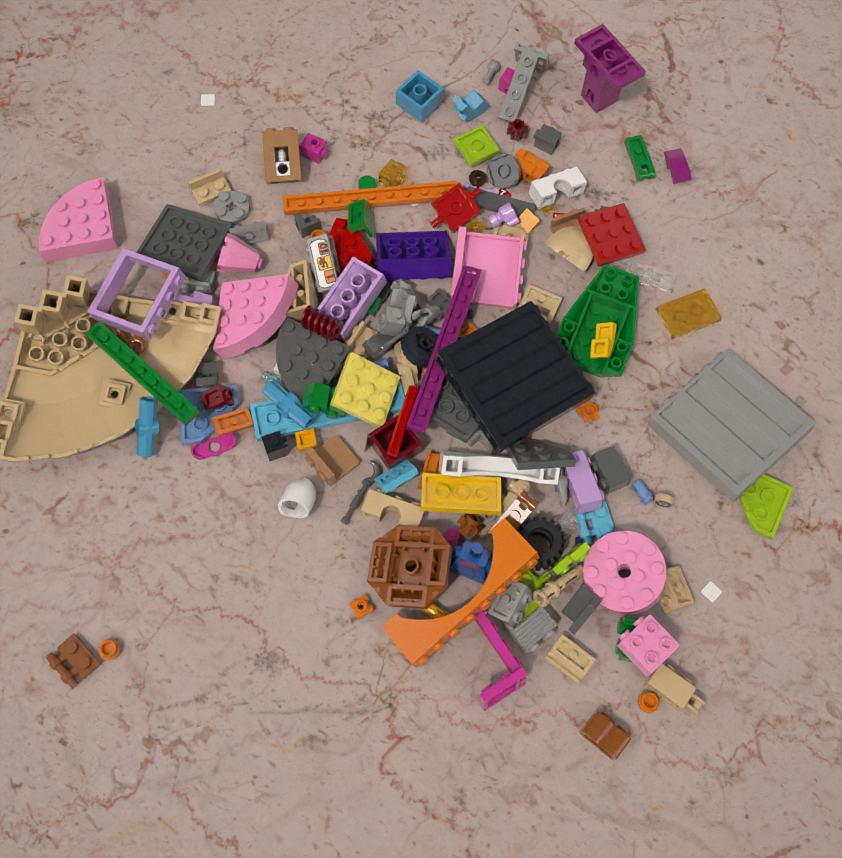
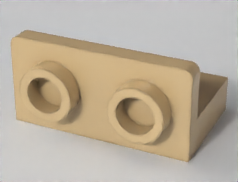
(207, 187)
(359, 336)
(676, 591)

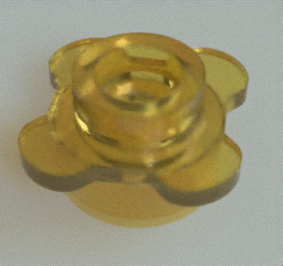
(474, 222)

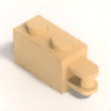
(674, 689)

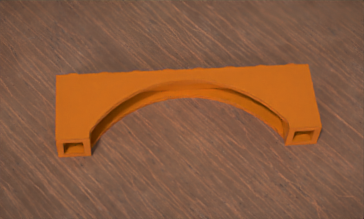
(423, 637)

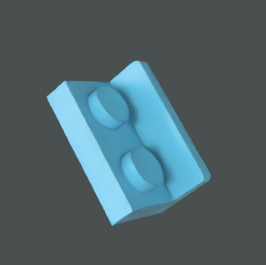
(396, 476)

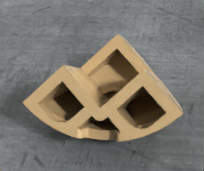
(572, 246)

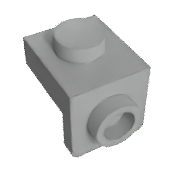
(479, 436)

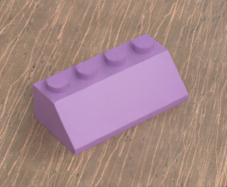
(353, 295)

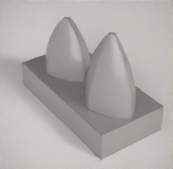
(250, 233)

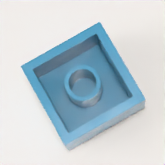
(419, 96)

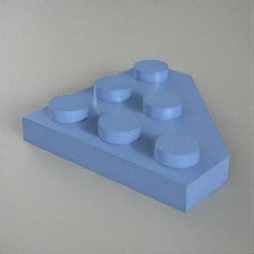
(201, 426)

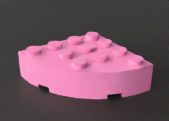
(79, 223)
(252, 312)

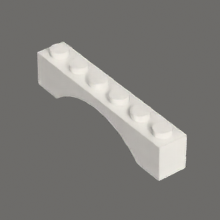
(492, 465)

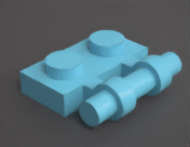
(600, 522)

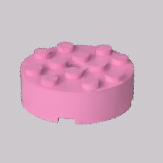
(631, 552)

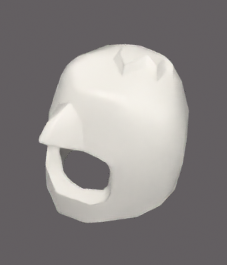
(303, 493)

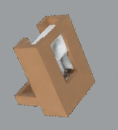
(279, 141)

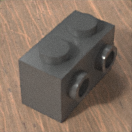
(610, 470)

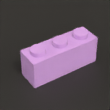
(583, 484)

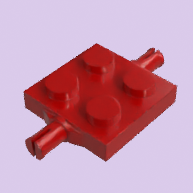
(455, 207)

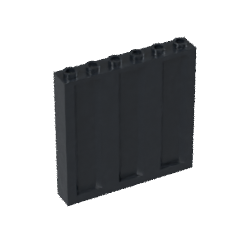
(514, 376)

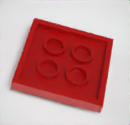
(611, 234)

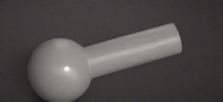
(493, 67)

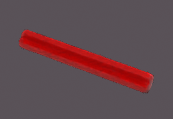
(402, 421)

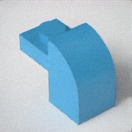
(471, 106)

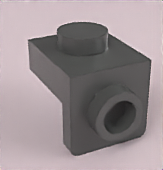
(208, 374)

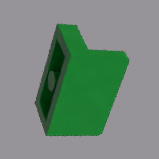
(360, 217)

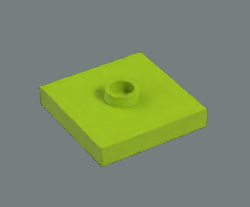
(476, 146)

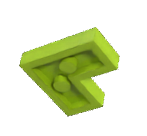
(576, 554)

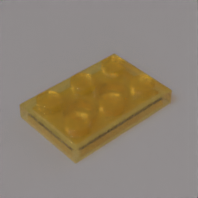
(688, 313)

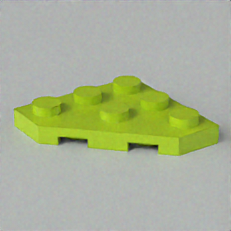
(765, 505)

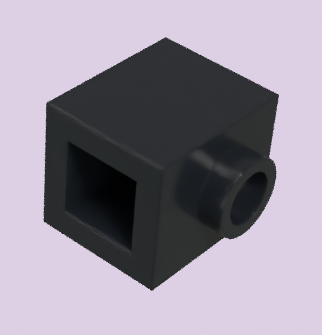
(275, 445)

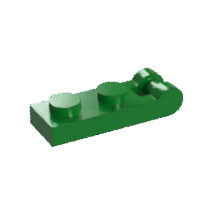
(639, 157)

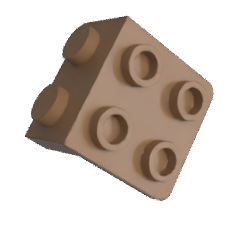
(331, 460)

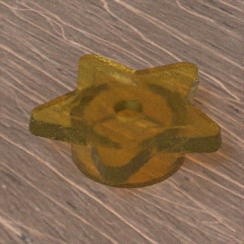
(546, 211)

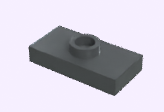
(439, 299)

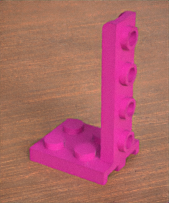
(508, 683)

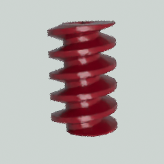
(321, 325)

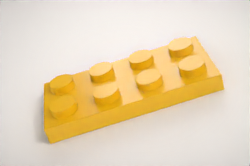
(461, 494)

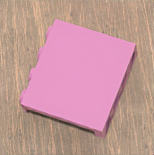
(499, 263)

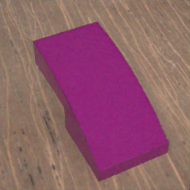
(678, 166)

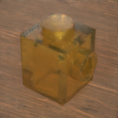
(392, 174)

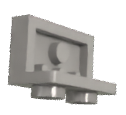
(405, 300)

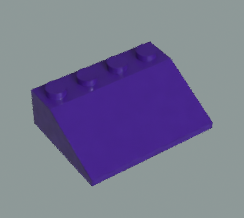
(413, 255)

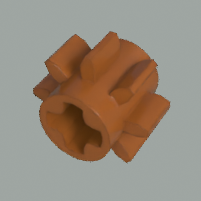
(469, 525)

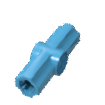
(288, 404)
(147, 426)

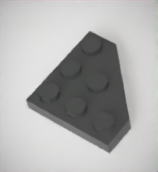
(536, 455)

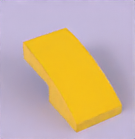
(604, 340)

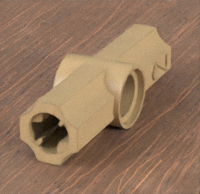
(406, 370)

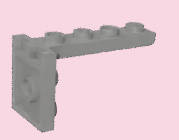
(528, 61)

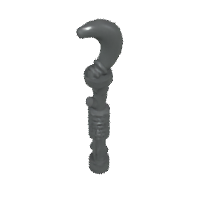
(366, 483)

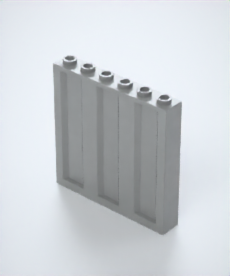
(730, 424)

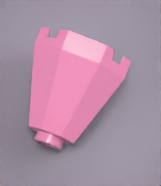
(238, 256)

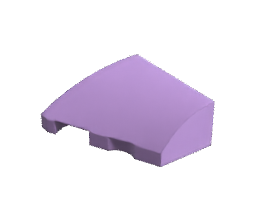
(195, 297)

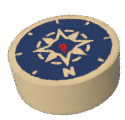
(664, 500)

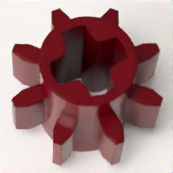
(517, 129)

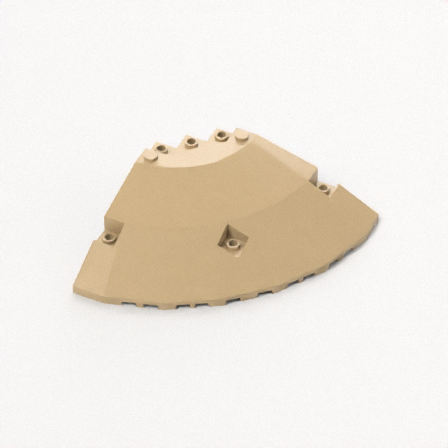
(66, 381)

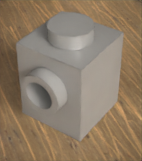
(391, 321)

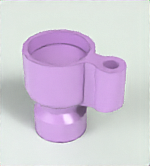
(505, 214)

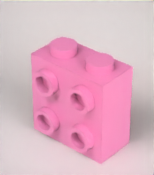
(647, 644)

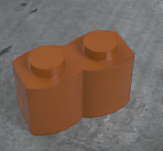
(605, 735)

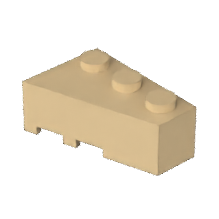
(306, 290)

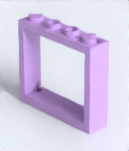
(114, 282)

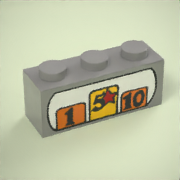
(324, 262)

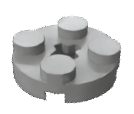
(234, 199)

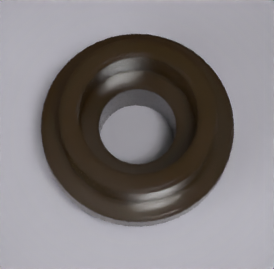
(478, 182)

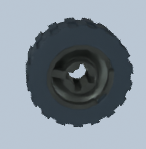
(418, 345)

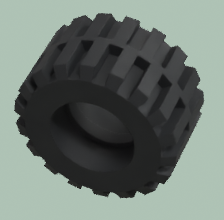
(551, 533)

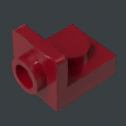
(217, 397)

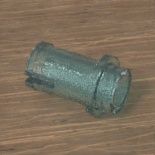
(267, 376)

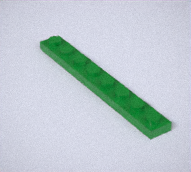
(143, 373)

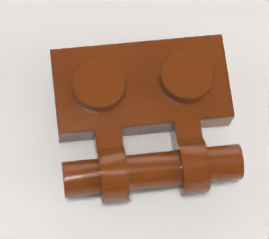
(80, 658)

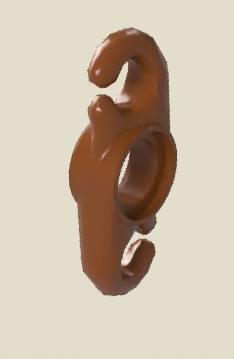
(135, 339)

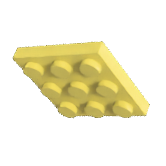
(365, 390)

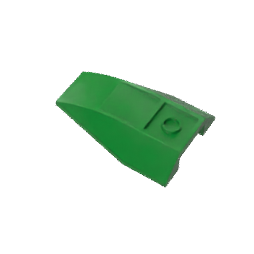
(606, 299)

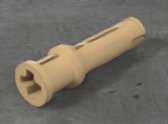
(553, 589)

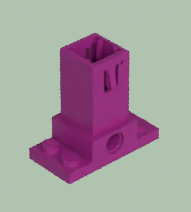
(607, 67)

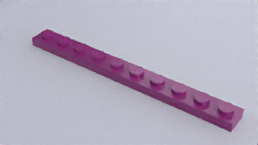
(449, 333)

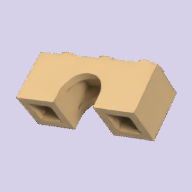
(378, 503)

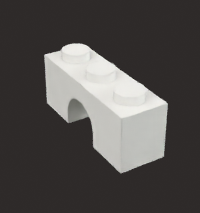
(568, 181)

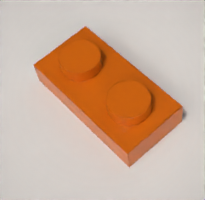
(232, 422)

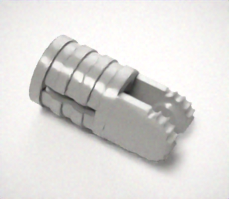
(428, 315)

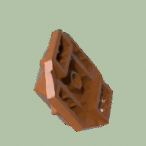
(393, 558)

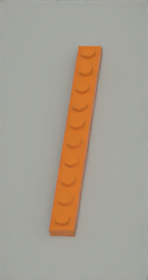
(374, 196)

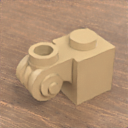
(515, 488)

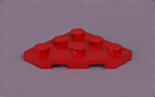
(349, 244)

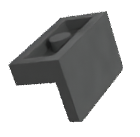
(380, 343)
(581, 607)

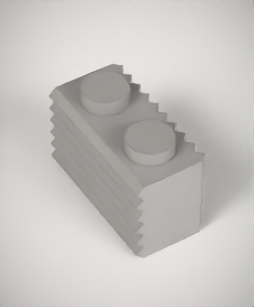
(533, 629)

